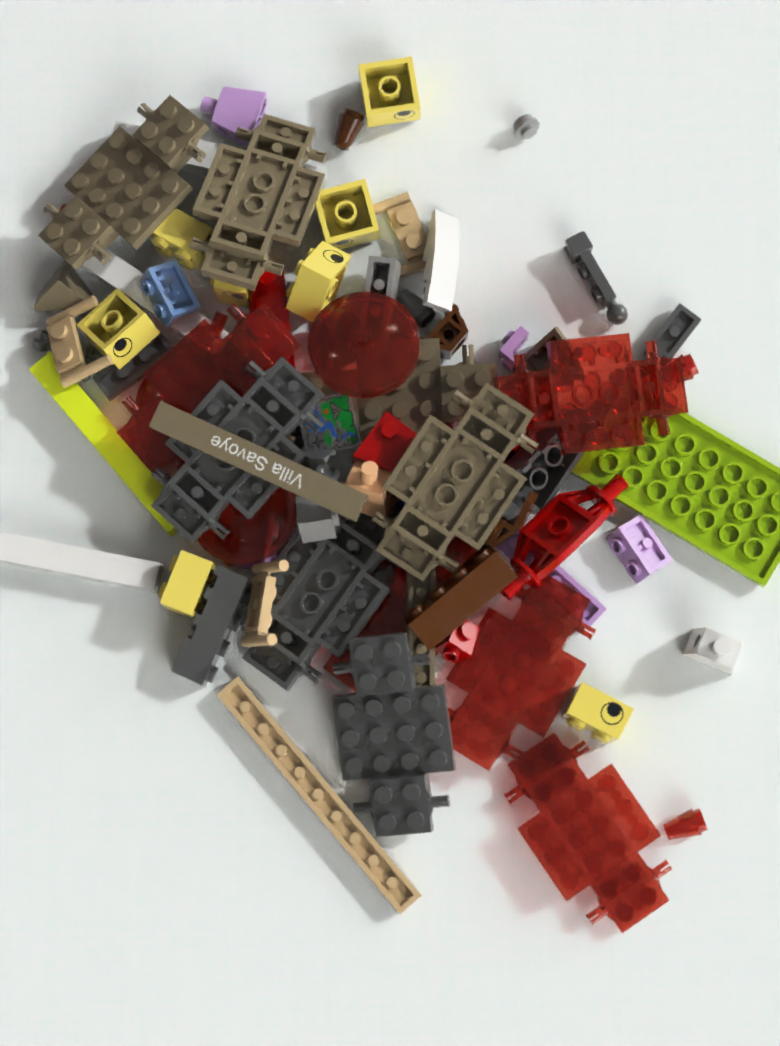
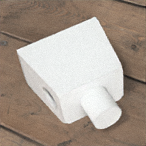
(714, 649)

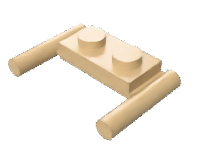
(407, 231)
(67, 345)
(260, 604)

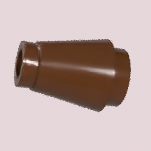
(348, 128)

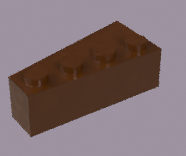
(460, 596)

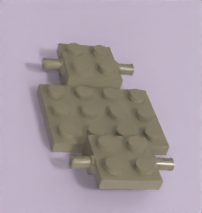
(127, 185)
(257, 199)
(424, 392)
(454, 482)

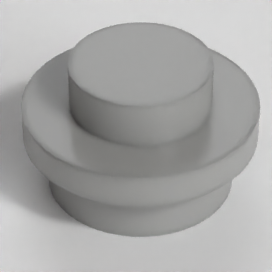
(526, 126)

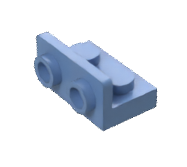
(169, 292)

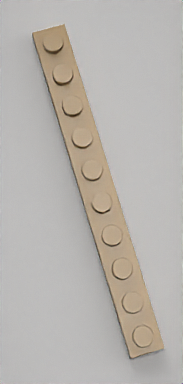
(319, 795)

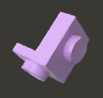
(512, 343)

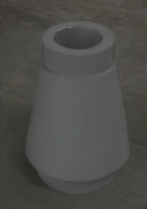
(422, 314)

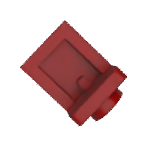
(459, 643)

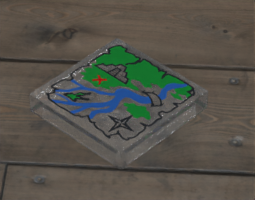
(339, 427)

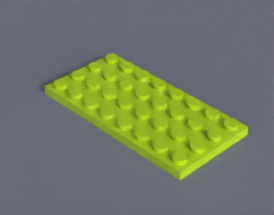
(699, 491)

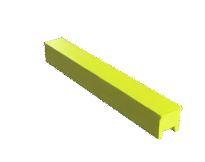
(102, 436)

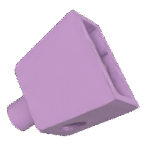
(235, 109)

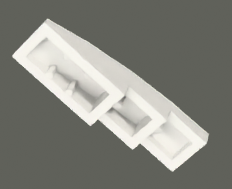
(441, 261)

